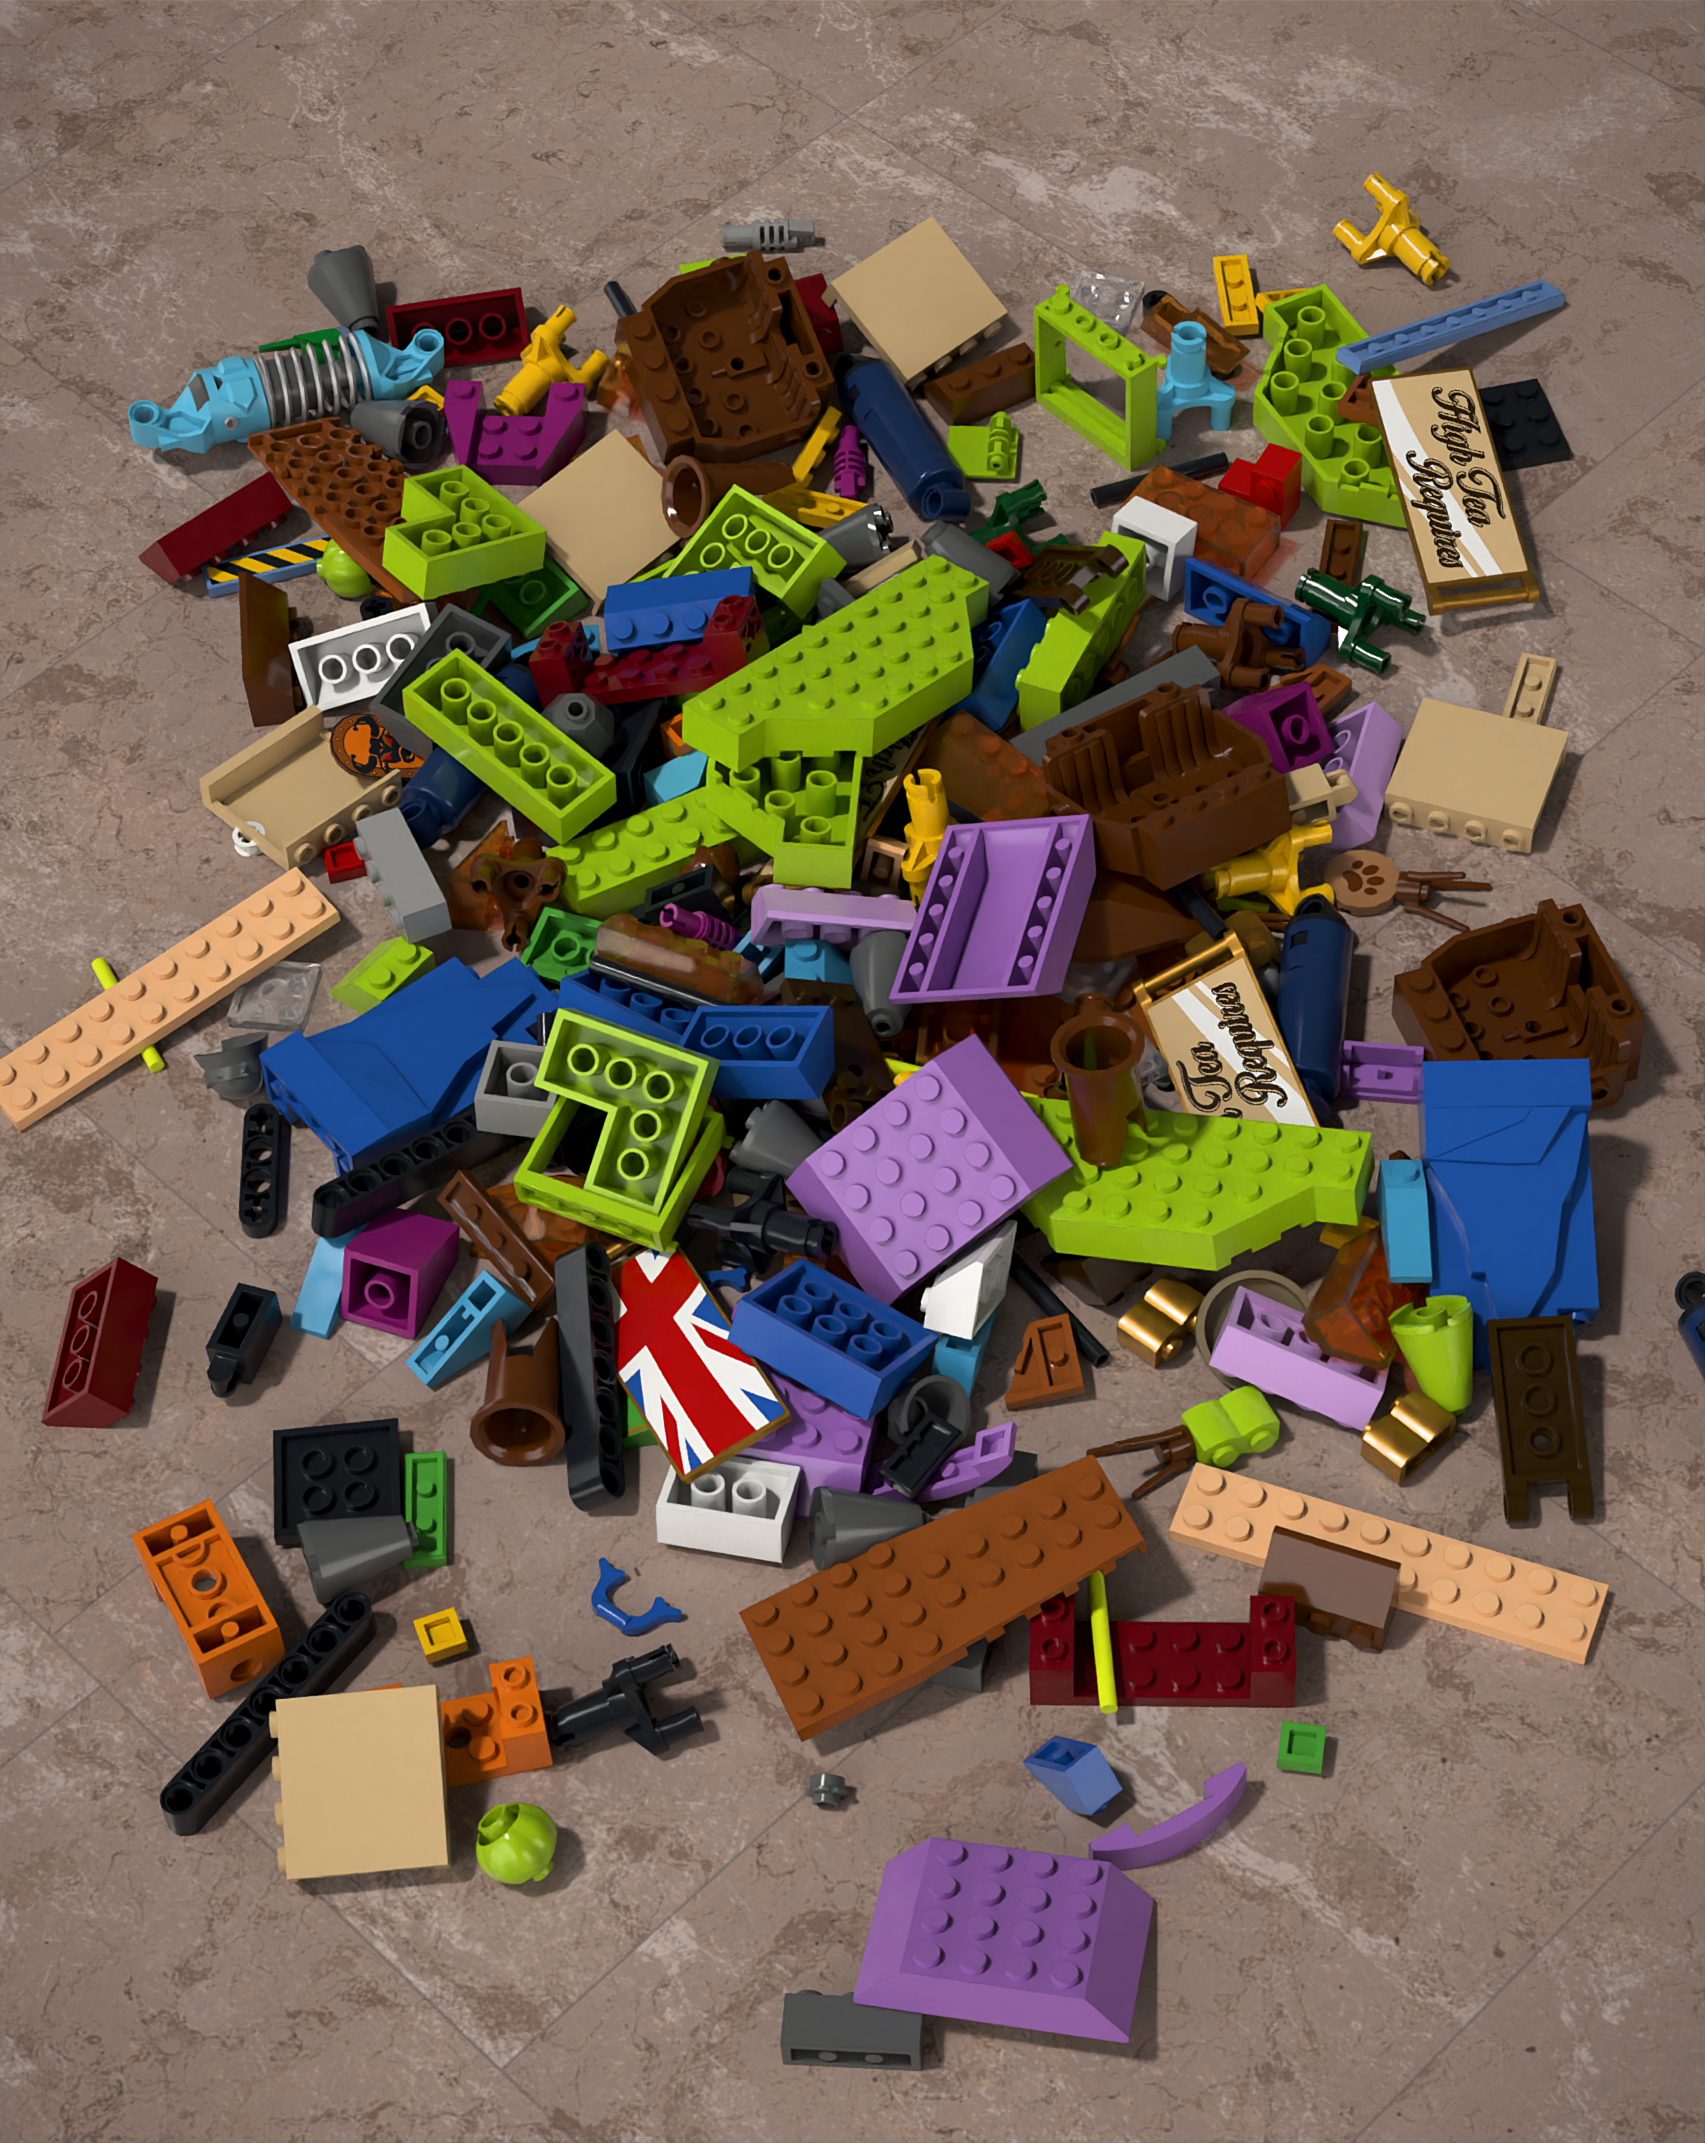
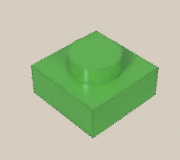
(1301, 1747)

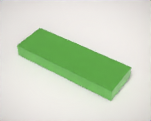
(427, 1507)

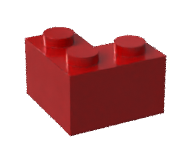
(1269, 483)

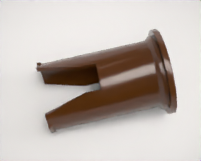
(695, 488)
(1102, 1080)
(521, 1402)

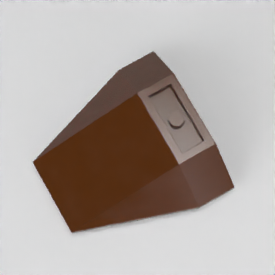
(1132, 918)

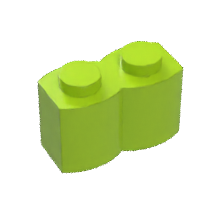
(1232, 1426)

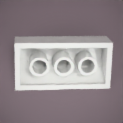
(359, 657)

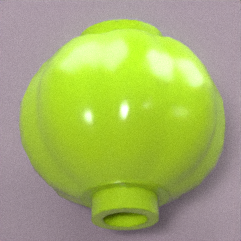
(343, 574)
(516, 1843)

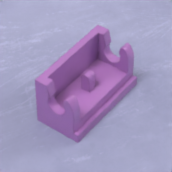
(1380, 1072)

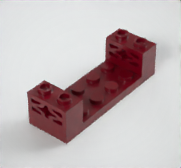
(566, 665)
(1168, 1661)

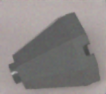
(583, 721)

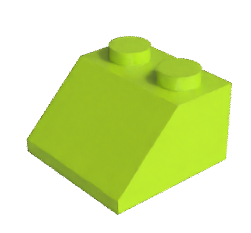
(383, 973)

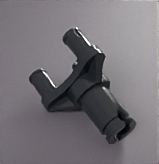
(762, 1225)
(625, 1706)

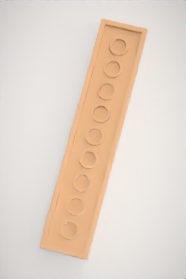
(161, 996)
(1437, 1574)

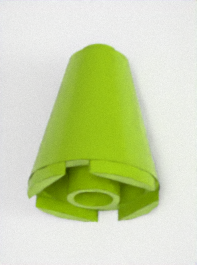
(1439, 1348)

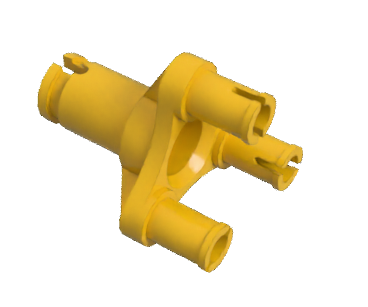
(1394, 234)
(546, 364)
(926, 830)
(1271, 869)

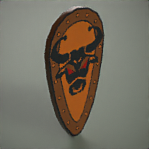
(369, 751)

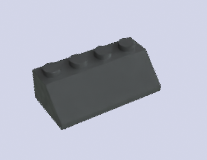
(450, 630)

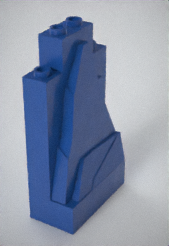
(404, 1060)
(1509, 1189)

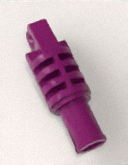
(849, 464)
(701, 926)

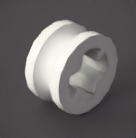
(247, 849)

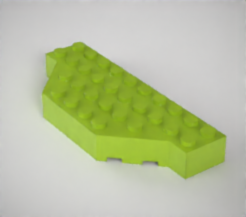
(1298, 403)
(851, 677)
(795, 812)
(1199, 1187)

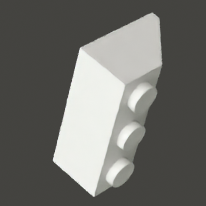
(971, 1285)
(733, 1509)

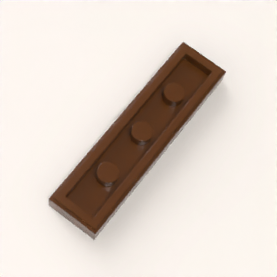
(1340, 555)
(499, 1239)

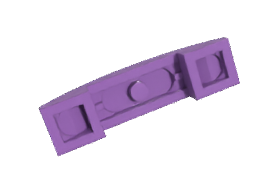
(961, 1471)
(1177, 1833)

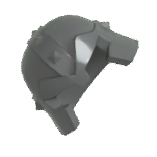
(237, 1068)
(919, 1396)

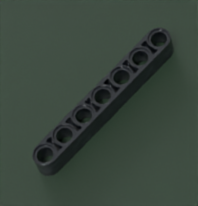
(404, 1174)
(589, 1376)
(250, 1724)

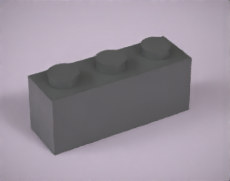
(849, 2035)

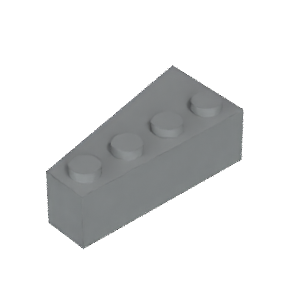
(401, 876)

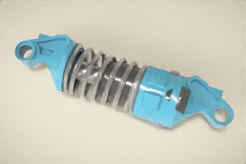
(256, 393)

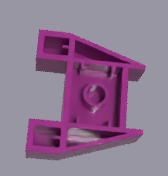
(515, 447)

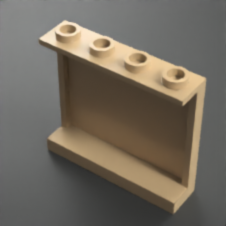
(918, 302)
(605, 517)
(1475, 775)
(294, 792)
(361, 1783)

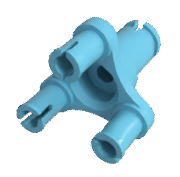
(1190, 382)

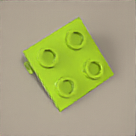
(985, 449)

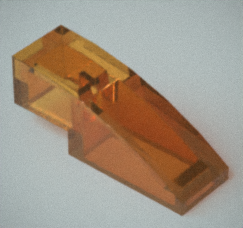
(1222, 349)

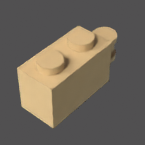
(1316, 794)

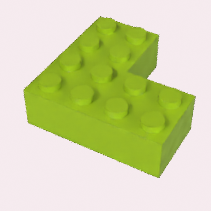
(459, 535)
(784, 555)
(651, 1098)

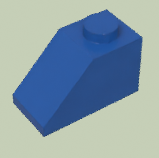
(1074, 1774)

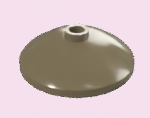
(1219, 1299)

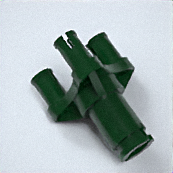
(1012, 512)
(1359, 613)

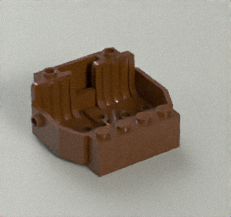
(708, 323)
(1167, 785)
(1522, 978)

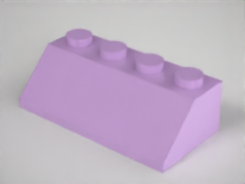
(1366, 748)
(825, 916)
(1271, 1350)

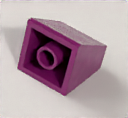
(1288, 723)
(397, 1271)

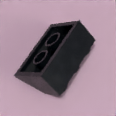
(636, 752)

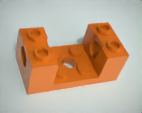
(224, 1628)
(503, 1726)

